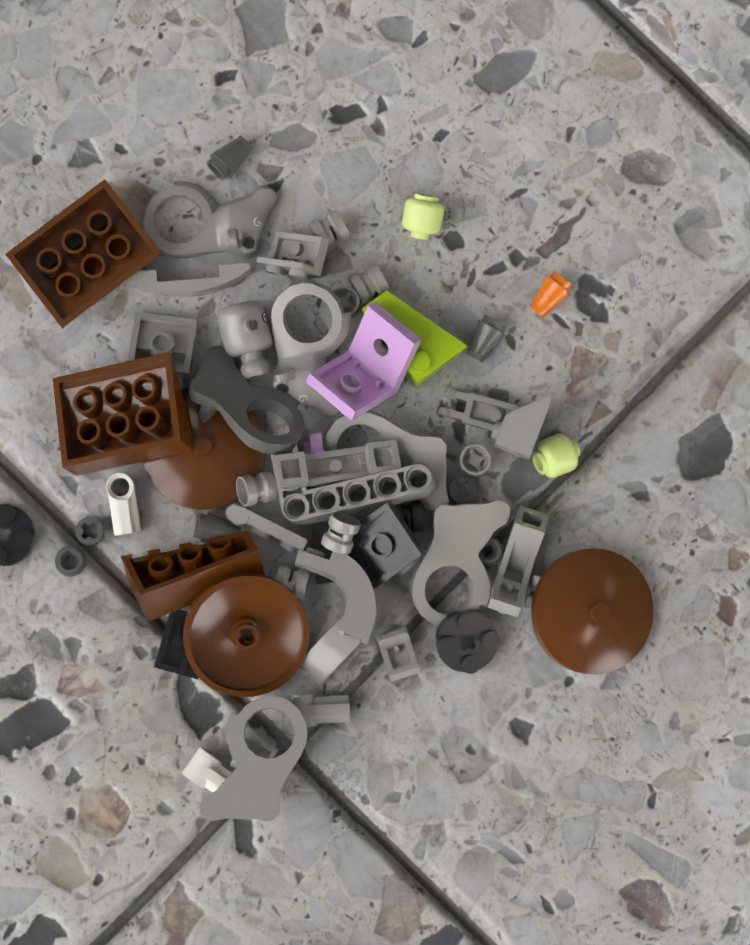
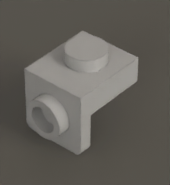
(398, 653)

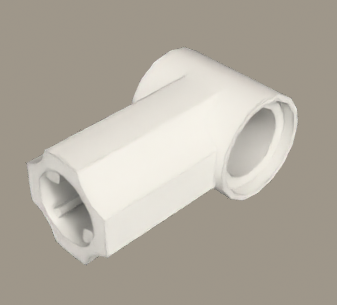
(123, 508)
(206, 770)

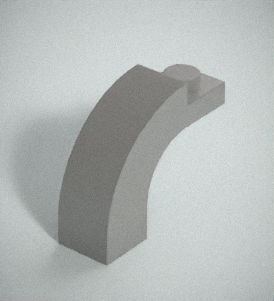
(518, 561)
(355, 586)

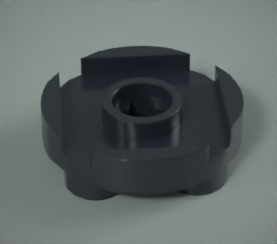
(21, 538)
(465, 623)

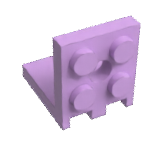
(367, 364)

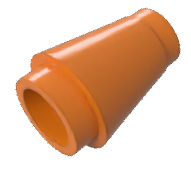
(550, 294)

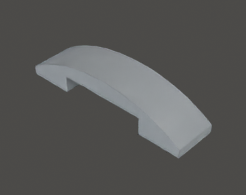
(228, 276)
(335, 465)
(334, 648)

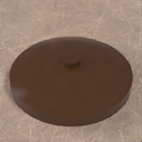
(208, 473)
(592, 611)
(246, 634)

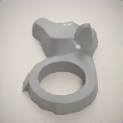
(225, 227)
(302, 357)
(413, 449)
(456, 541)
(256, 783)

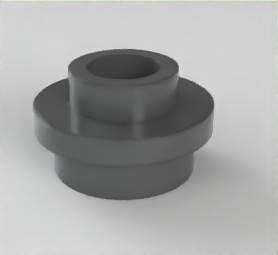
(498, 553)
(60, 561)

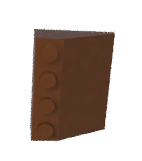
(83, 253)
(121, 415)

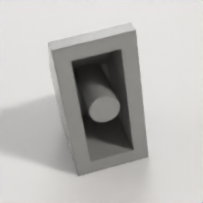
(521, 428)

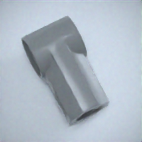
(322, 709)

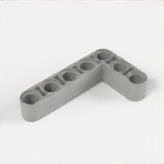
(344, 490)

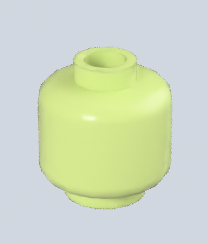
(423, 216)
(556, 455)

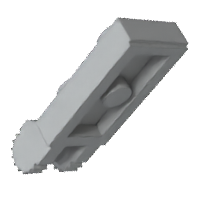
(479, 410)
(265, 527)

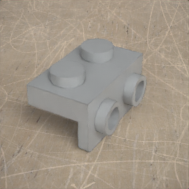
(296, 254)

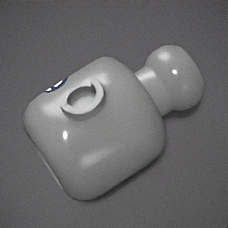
(246, 334)

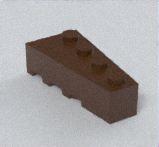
(176, 577)

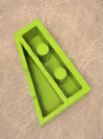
(436, 347)

